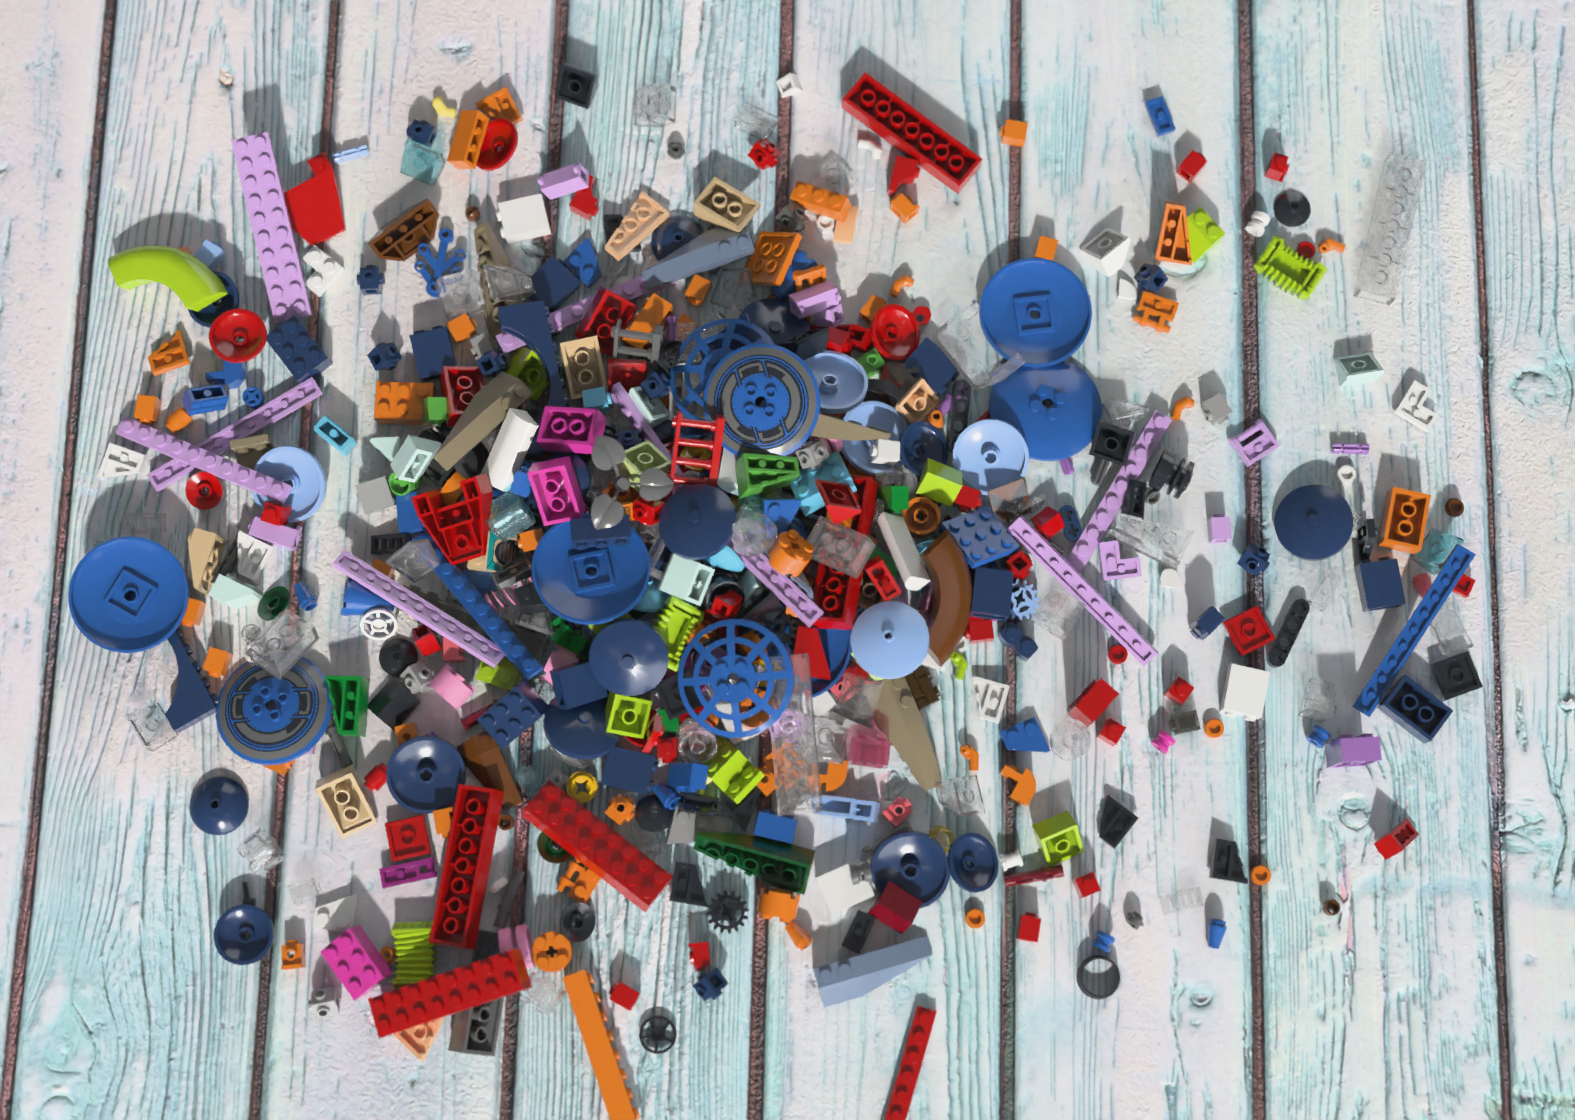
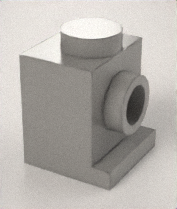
(479, 345)

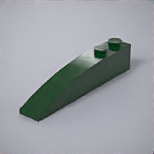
(768, 859)

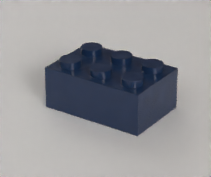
(298, 350)
(1415, 709)
(513, 713)

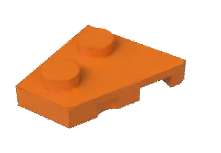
(500, 106)
(169, 355)

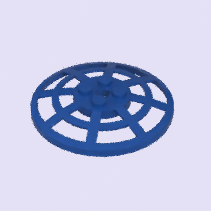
(710, 361)
(747, 677)

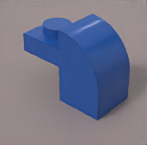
(232, 375)

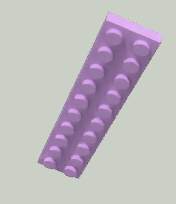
(271, 227)

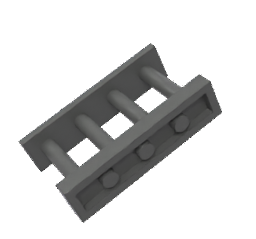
(653, 337)

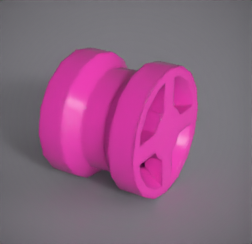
(1162, 741)

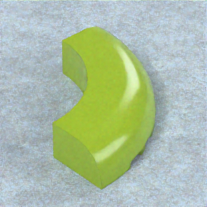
(169, 266)

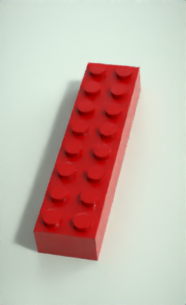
(911, 133)
(838, 592)
(597, 846)
(466, 866)
(450, 993)

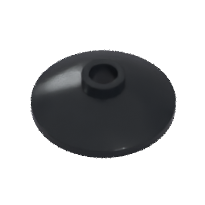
(1289, 216)
(408, 656)
(649, 821)
(584, 922)

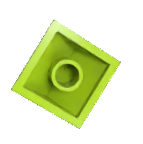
(939, 482)

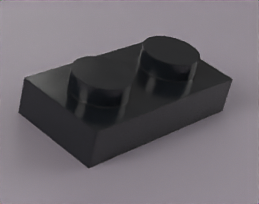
(858, 931)

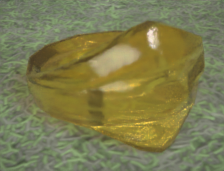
(934, 831)

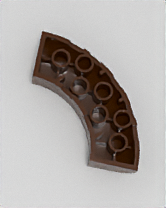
(950, 596)

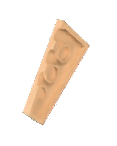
(637, 225)
(420, 1038)

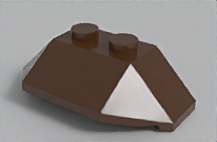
(406, 232)

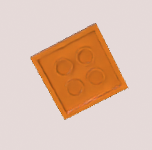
(772, 257)

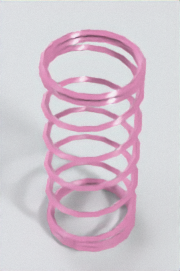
(489, 601)

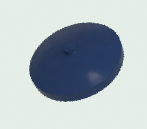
(775, 319)
(697, 521)
(1313, 522)
(628, 657)
(579, 730)
(425, 774)
(913, 863)

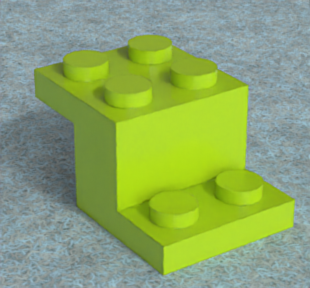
(732, 771)

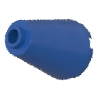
(787, 287)
(361, 599)

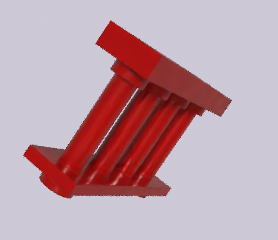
(712, 444)

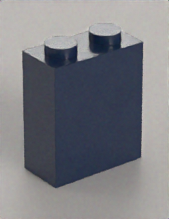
(554, 283)
(432, 351)
(933, 366)
(1379, 584)
(991, 593)
(576, 685)
(630, 771)

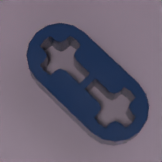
(1074, 522)

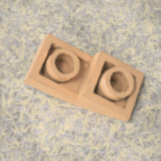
(846, 230)

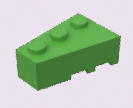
(764, 473)

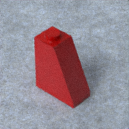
(809, 642)

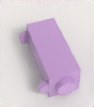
(564, 181)
(814, 299)
(276, 535)

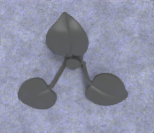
(654, 483)

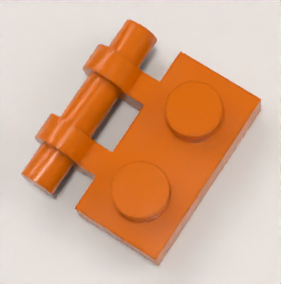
(1158, 307)
(583, 886)

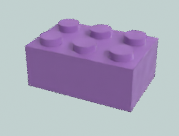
(1352, 752)

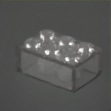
(840, 547)
(282, 643)

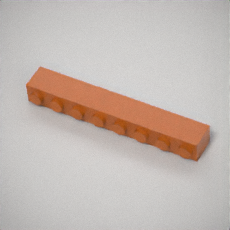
(599, 1046)

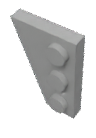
(686, 826)

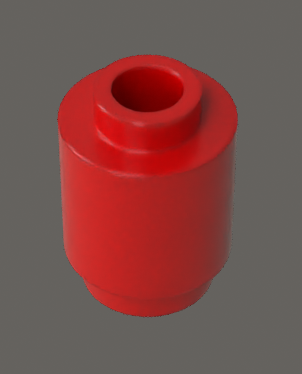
(376, 777)

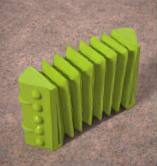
(1289, 269)
(675, 625)
(414, 952)

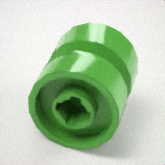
(403, 487)

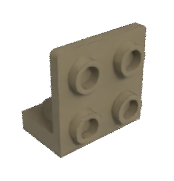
(251, 449)

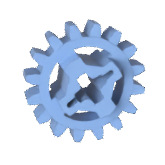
(1026, 602)

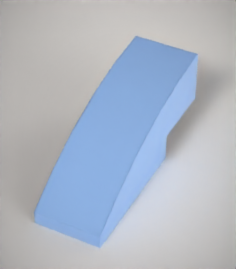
(850, 808)

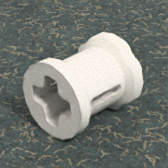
(1010, 860)

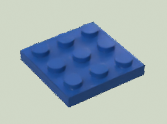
(981, 536)

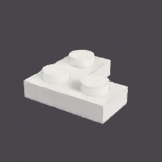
(325, 270)
(1412, 409)

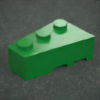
(349, 703)

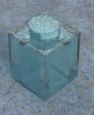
(528, 780)

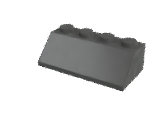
(477, 1029)

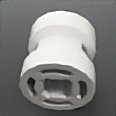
(1257, 224)

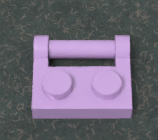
(1257, 448)

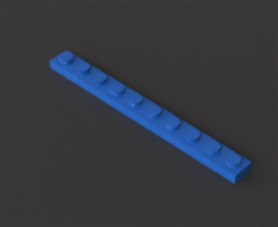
(484, 614)
(1413, 630)

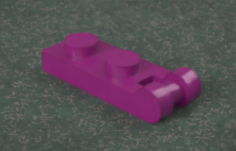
(407, 873)

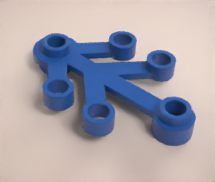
(440, 265)

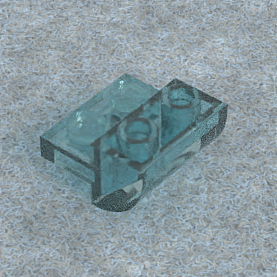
(509, 516)

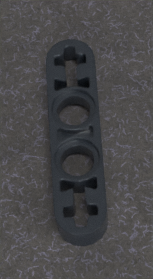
(955, 415)
(1284, 631)

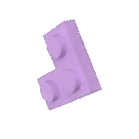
(1112, 566)

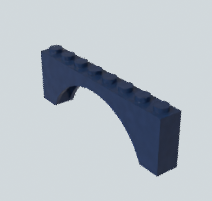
(530, 325)
(193, 697)

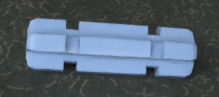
(350, 154)

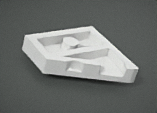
(337, 915)

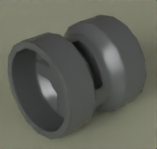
(857, 877)

